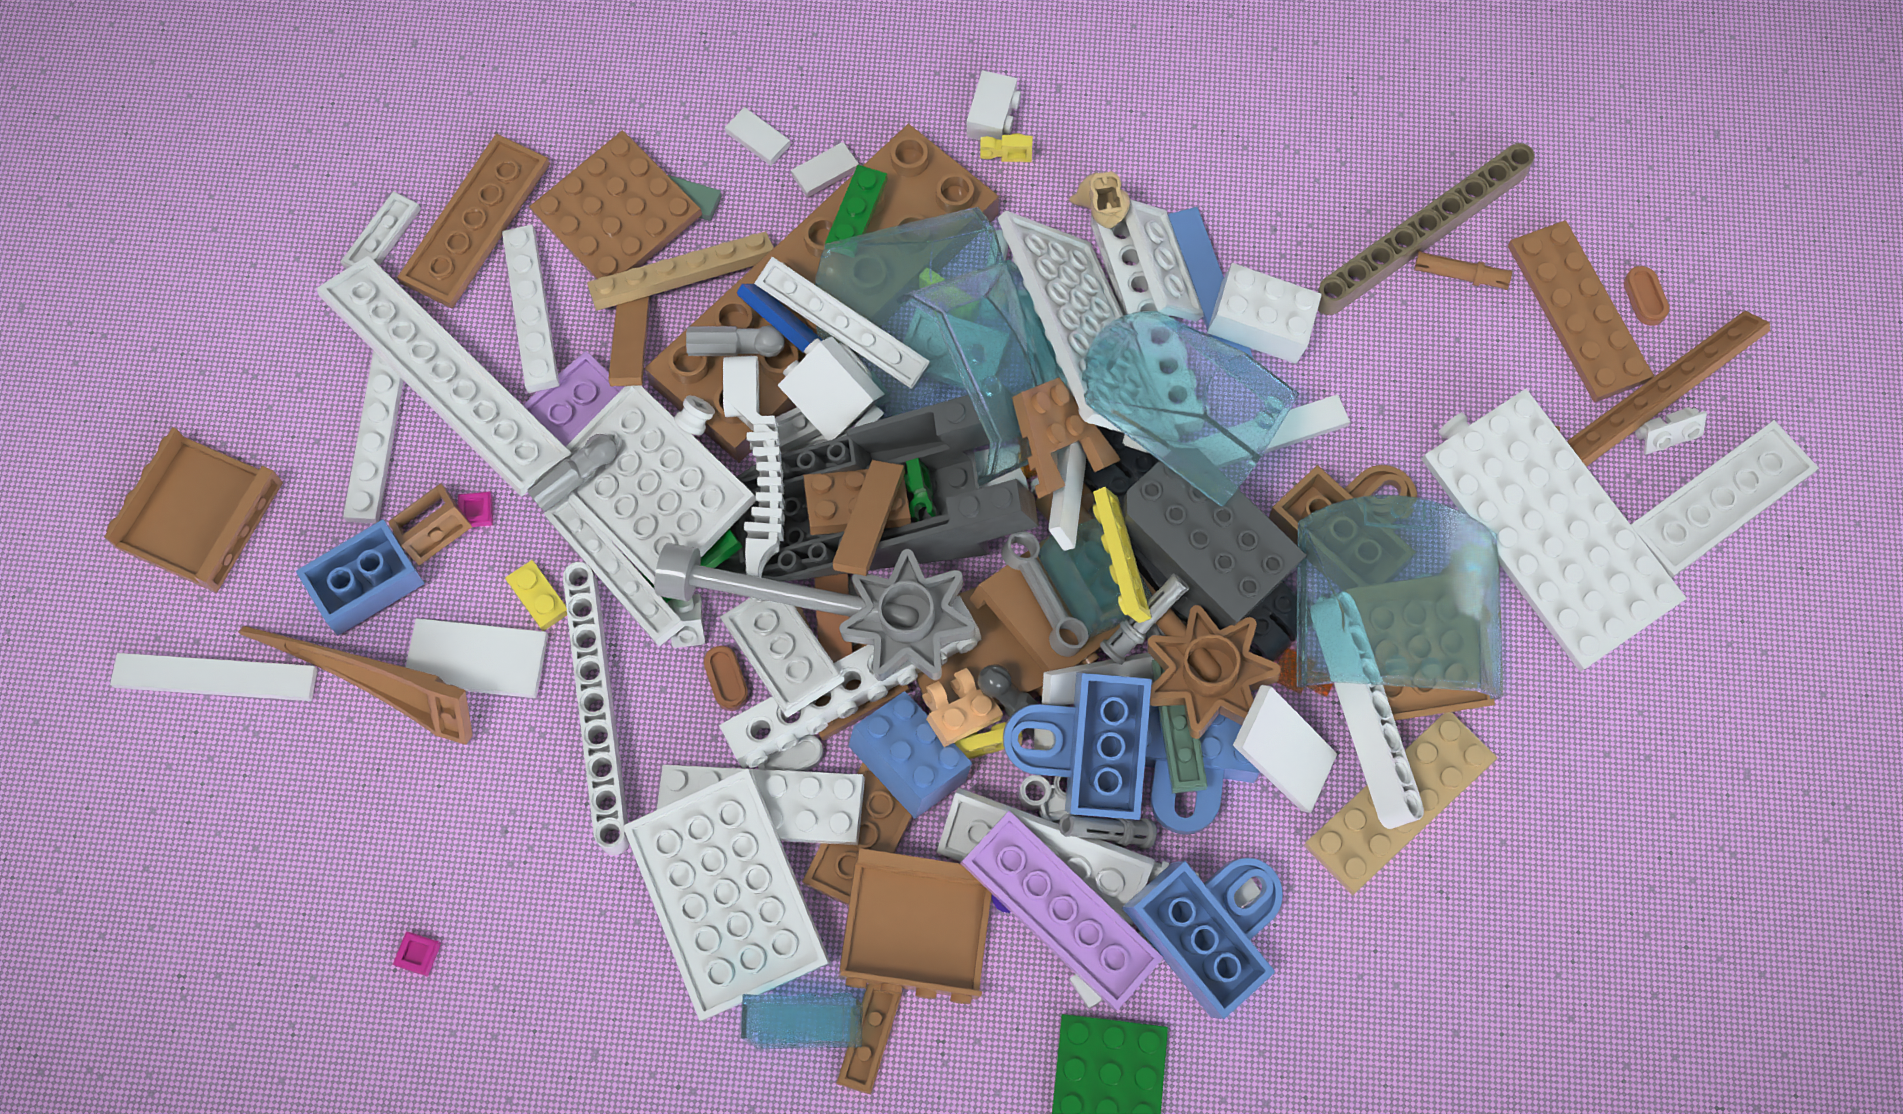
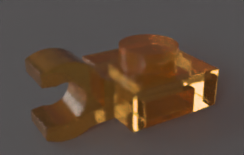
(1288, 675)

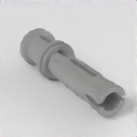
(1133, 632)
(1119, 830)

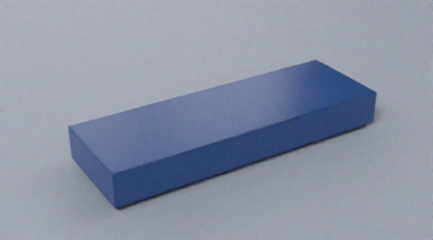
(777, 315)

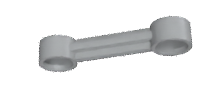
(1044, 594)

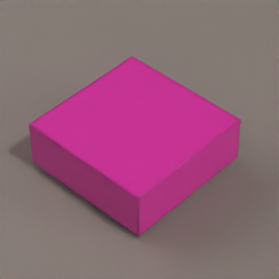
(477, 508)
(416, 953)

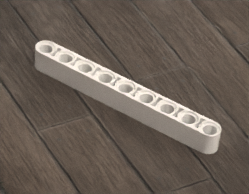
(599, 721)

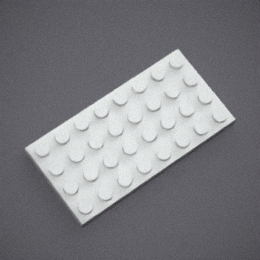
(1067, 295)
(1554, 529)

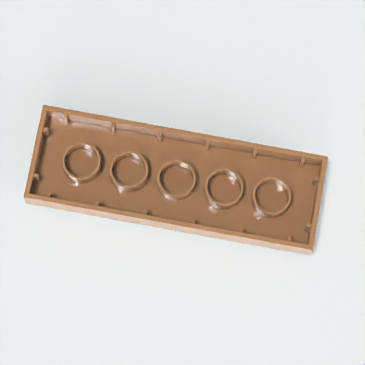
(919, 186)

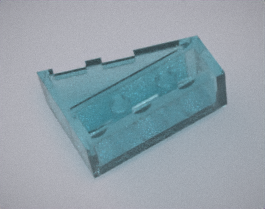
(801, 1021)

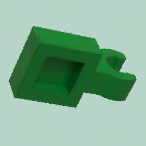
(919, 483)

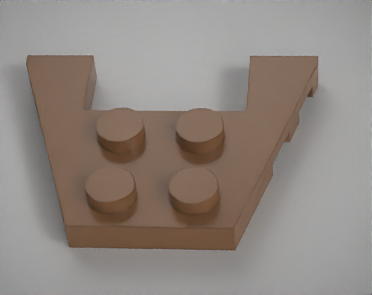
(1051, 422)

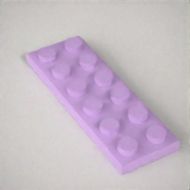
(1062, 910)

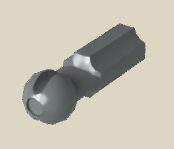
(996, 682)

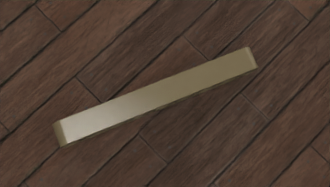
(1431, 216)

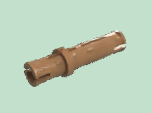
(1463, 270)

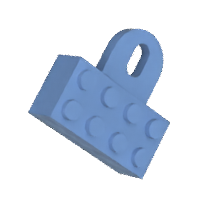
(1095, 744)
(1220, 763)
(1206, 933)

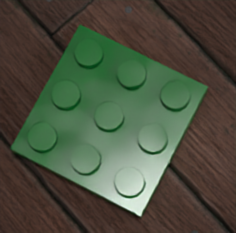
(1109, 1067)

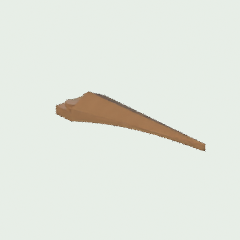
(414, 693)

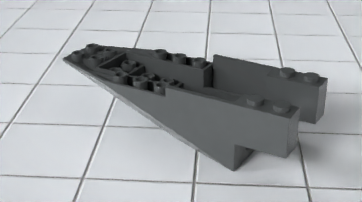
(945, 442)

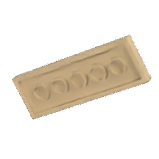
(1443, 766)

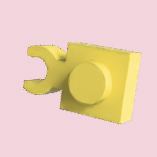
(1010, 149)

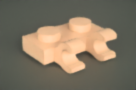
(962, 716)

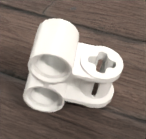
(1052, 804)

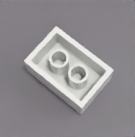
(1264, 313)

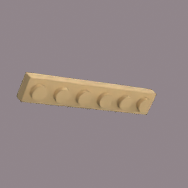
(679, 271)

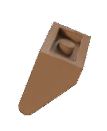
(435, 530)

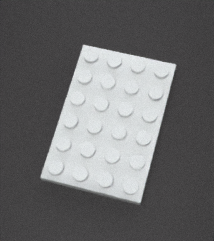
(657, 485)
(725, 894)

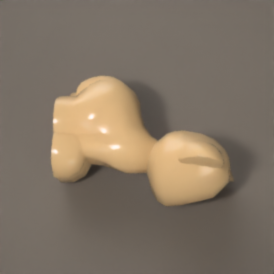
(1103, 197)

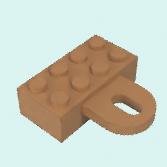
(1320, 490)

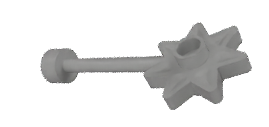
(897, 615)

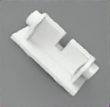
(1681, 427)

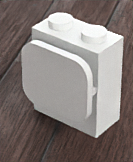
(830, 387)

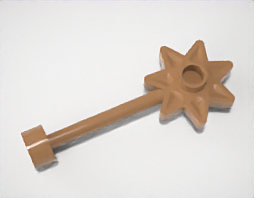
(1202, 665)

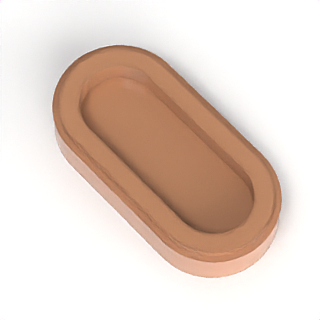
(1646, 295)
(726, 678)

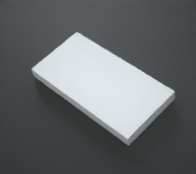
(1162, 261)
(782, 652)
(479, 656)
(1285, 748)

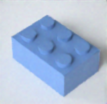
(359, 577)
(908, 755)

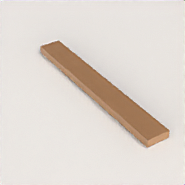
(1668, 386)

